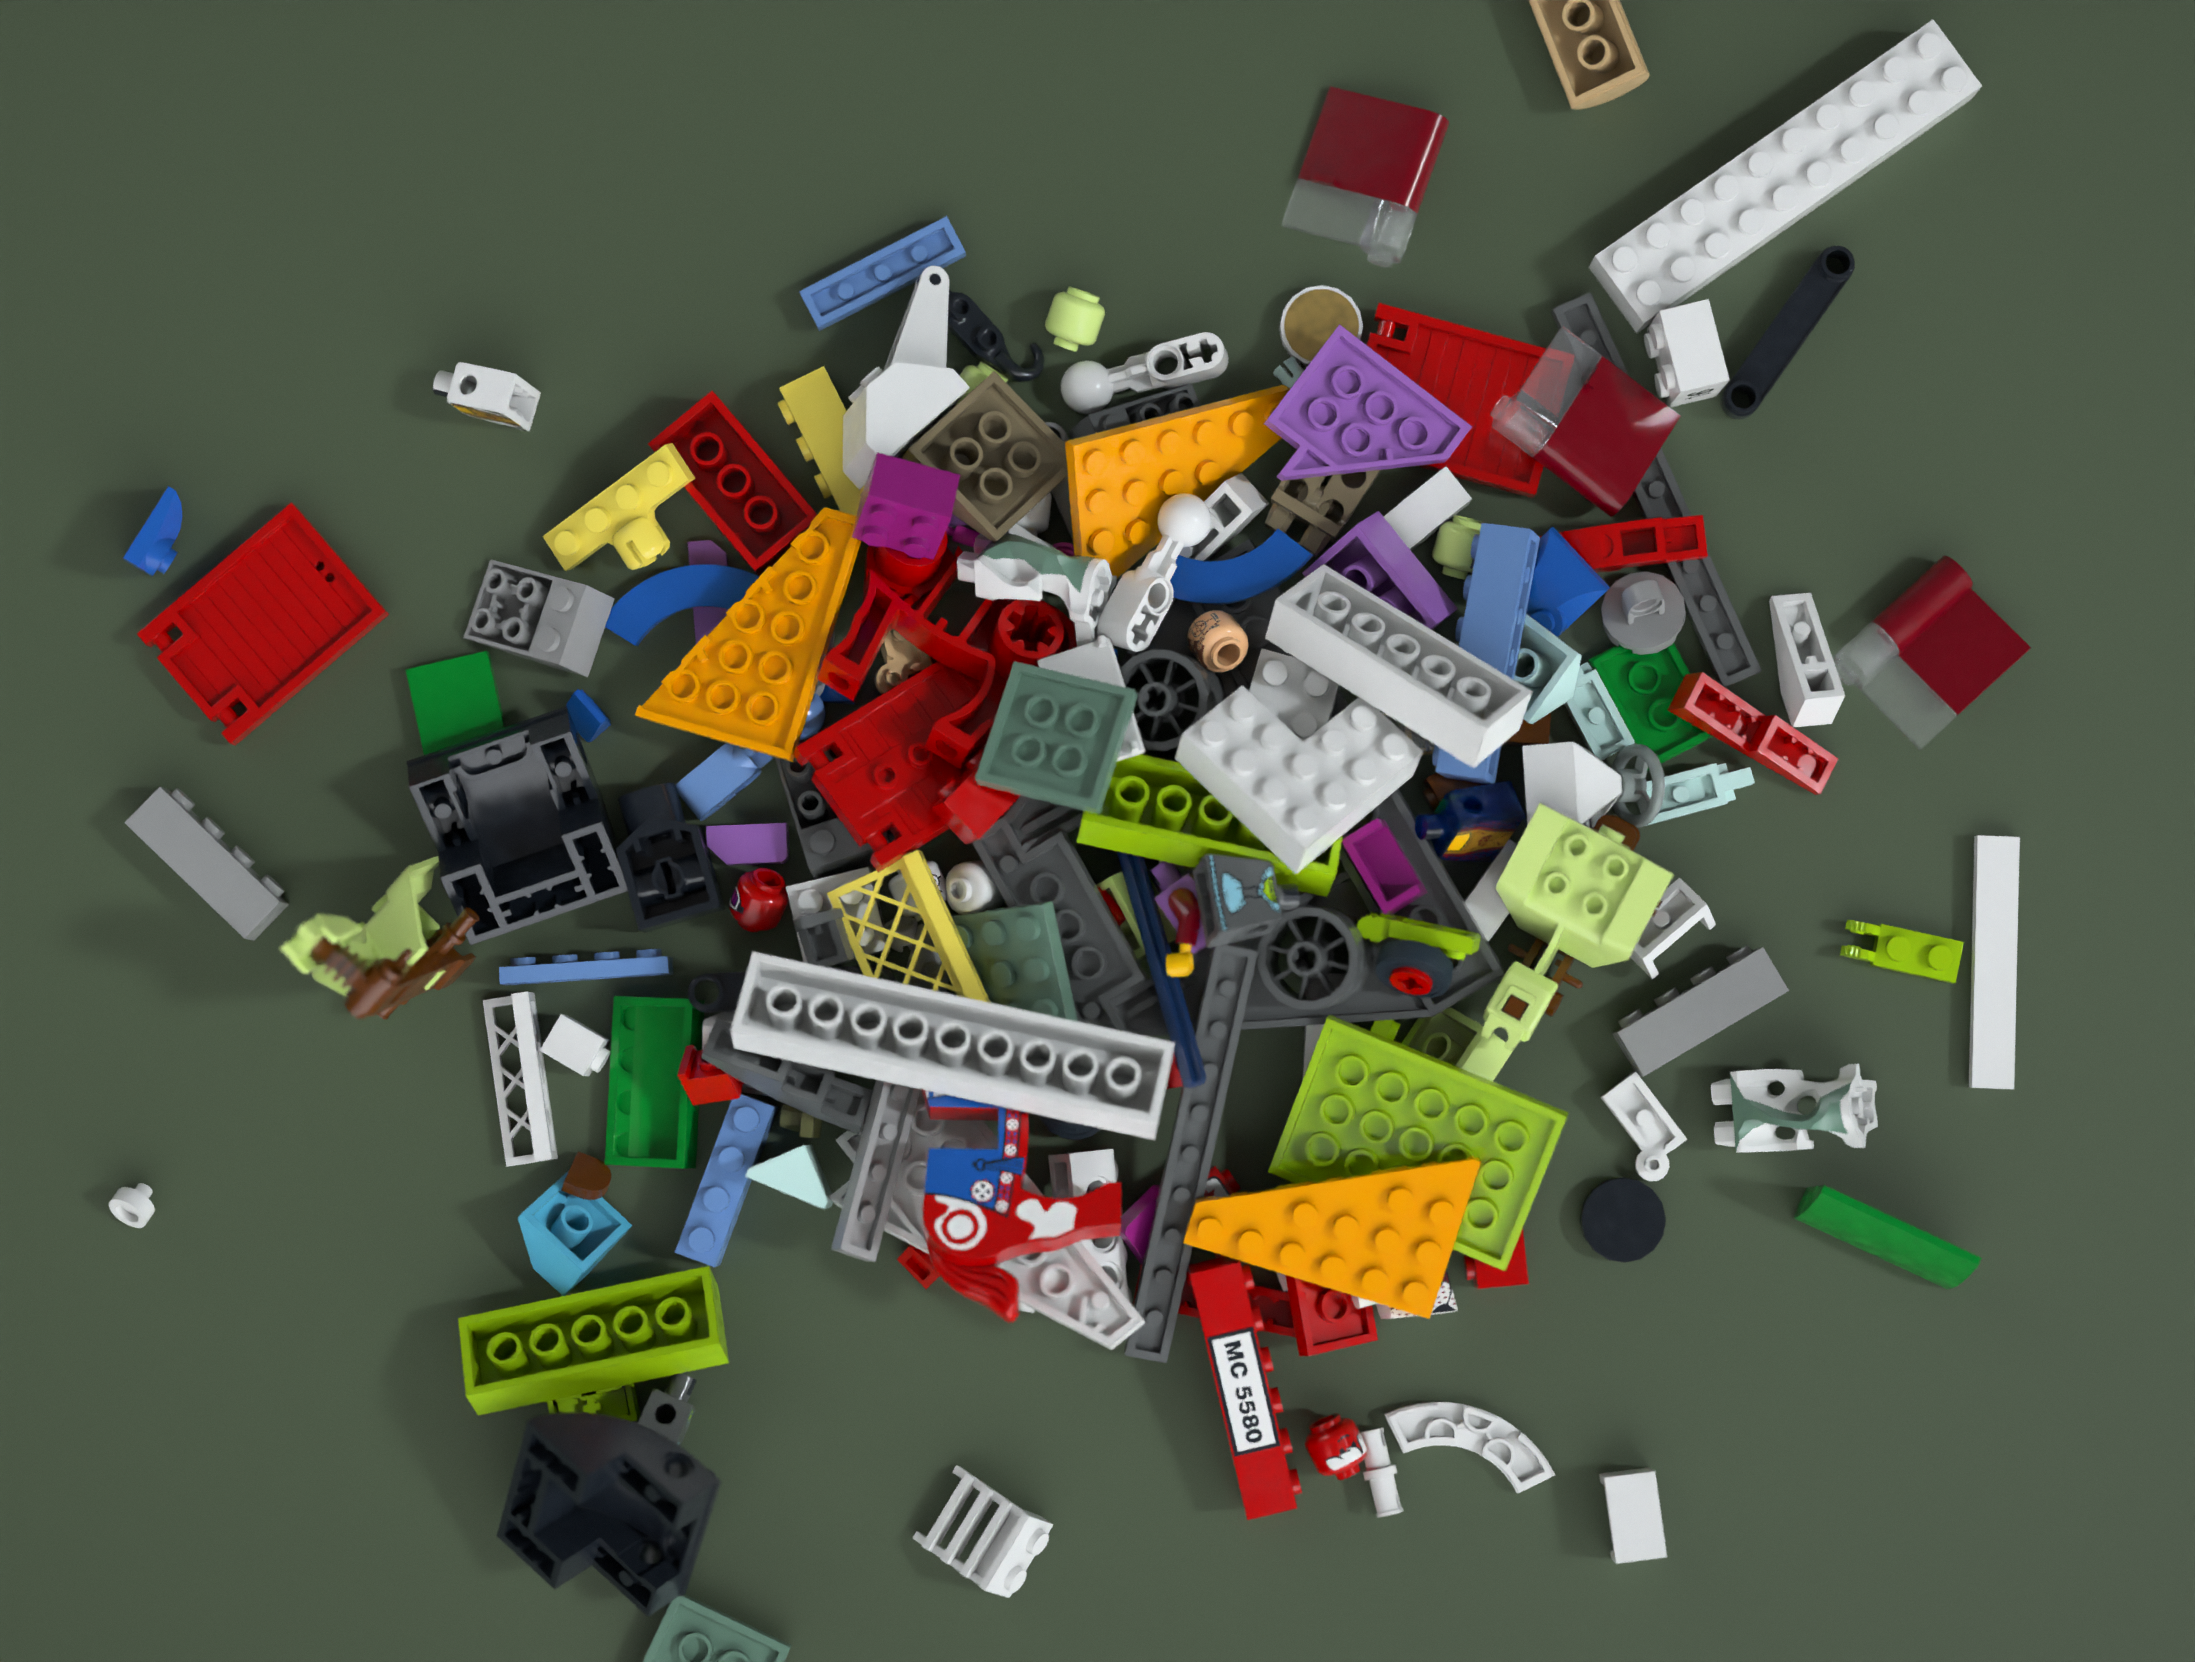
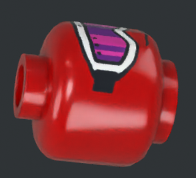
(759, 900)

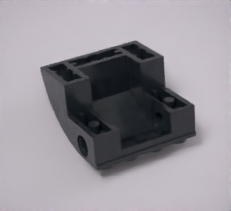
(518, 824)
(609, 1500)

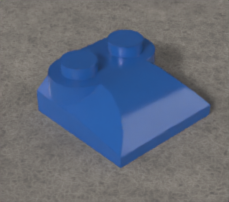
(153, 543)
(1561, 584)

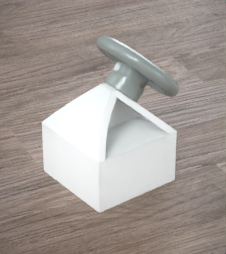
(1586, 788)

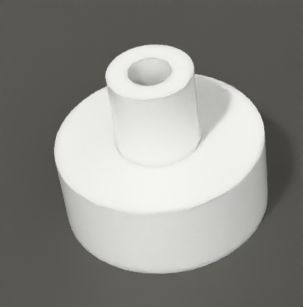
(133, 1205)

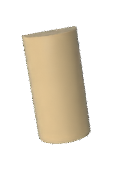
(1591, 49)

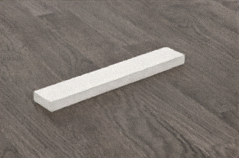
(1994, 962)

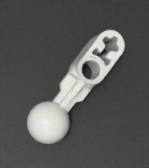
(1090, 386)
(1147, 593)

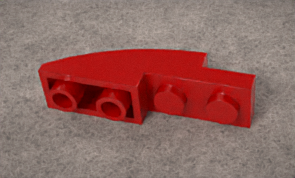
(1640, 542)

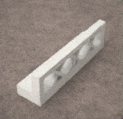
(533, 1075)

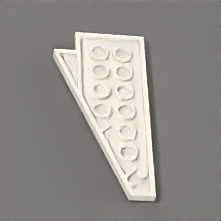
(1059, 1284)

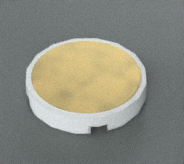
(1312, 319)

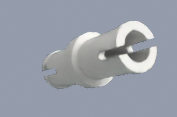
(1380, 1474)

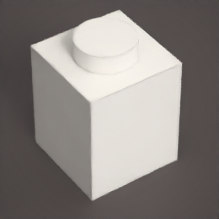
(576, 1046)

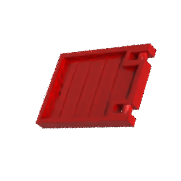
(1469, 376)
(263, 623)
(882, 765)

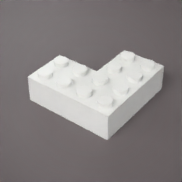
(1291, 790)

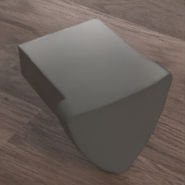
(824, 938)

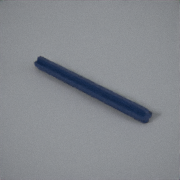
(1167, 987)

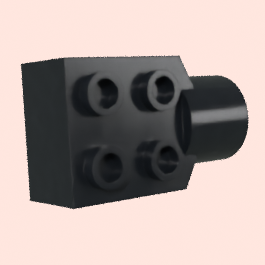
(665, 861)

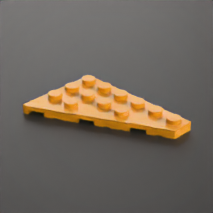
(1131, 470)
(763, 660)
(1359, 1234)

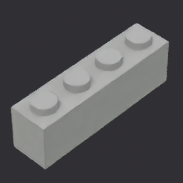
(207, 863)
(1700, 1011)

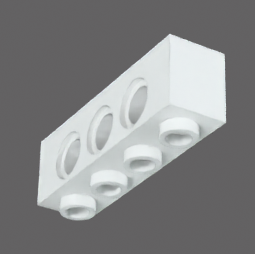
(1070, 1178)

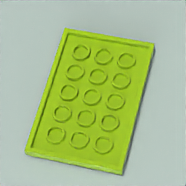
(1390, 1107)

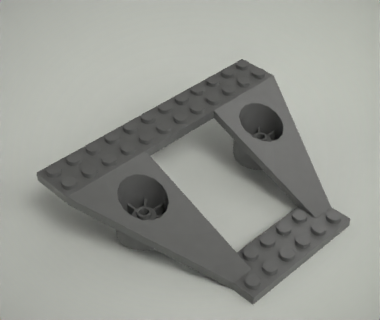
(1109, 987)

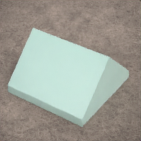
(1545, 668)
(795, 1174)

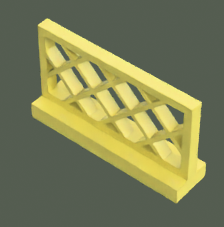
(936, 922)

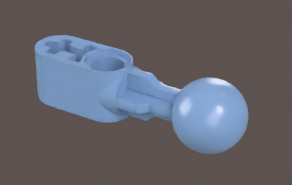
(733, 769)

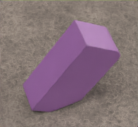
(750, 843)

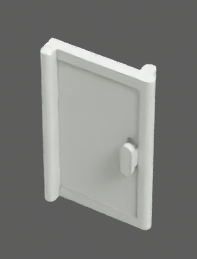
(1098, 663)

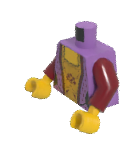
(1182, 909)

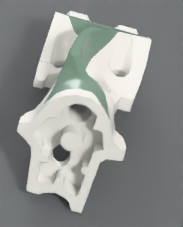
(1025, 566)
(1841, 1108)

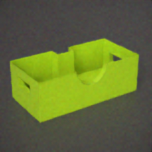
(605, 1401)

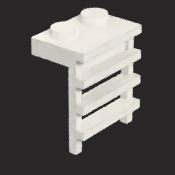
(1003, 1549)

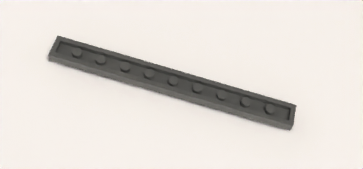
(1660, 496)
(1191, 1151)

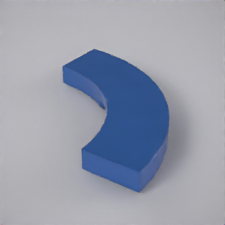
(1239, 577)
(676, 591)

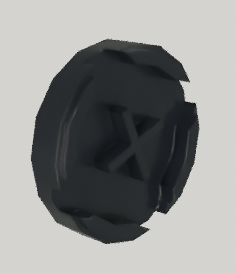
(1622, 1220)

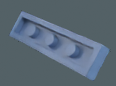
(882, 273)
(567, 968)

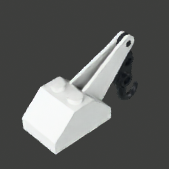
(915, 386)

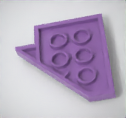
(1360, 415)

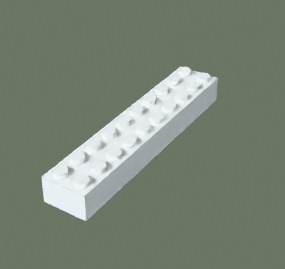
(1785, 176)
(952, 1045)

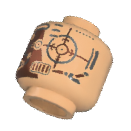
(1217, 641)

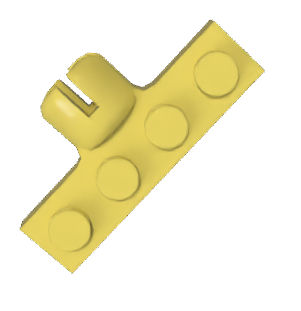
(624, 514)

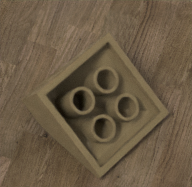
(999, 451)

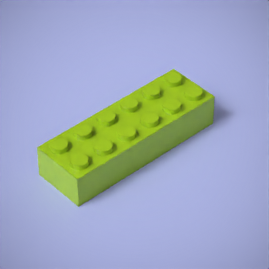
(1170, 817)
(592, 1340)

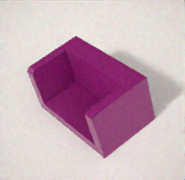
(1384, 866)

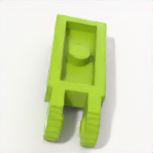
(1452, 941)
(1907, 951)

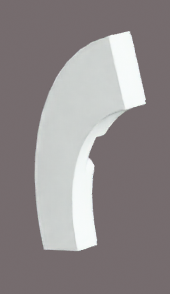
(1474, 1430)

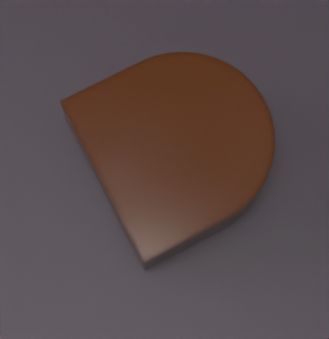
(587, 1178)

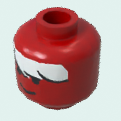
(1335, 1446)

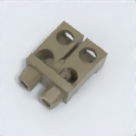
(1318, 506)

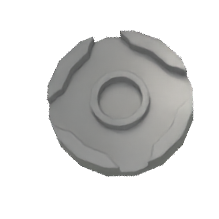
(1643, 612)

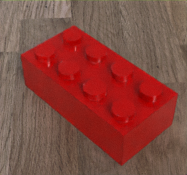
(737, 483)

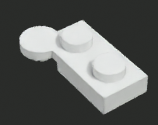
(1646, 1125)

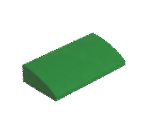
(647, 1105)
(1885, 1237)

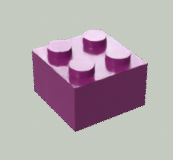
(905, 506)

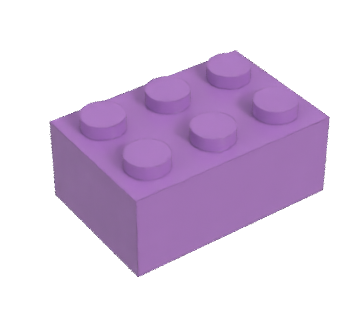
(1386, 567)

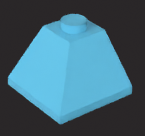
(569, 1235)

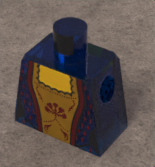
(1472, 822)

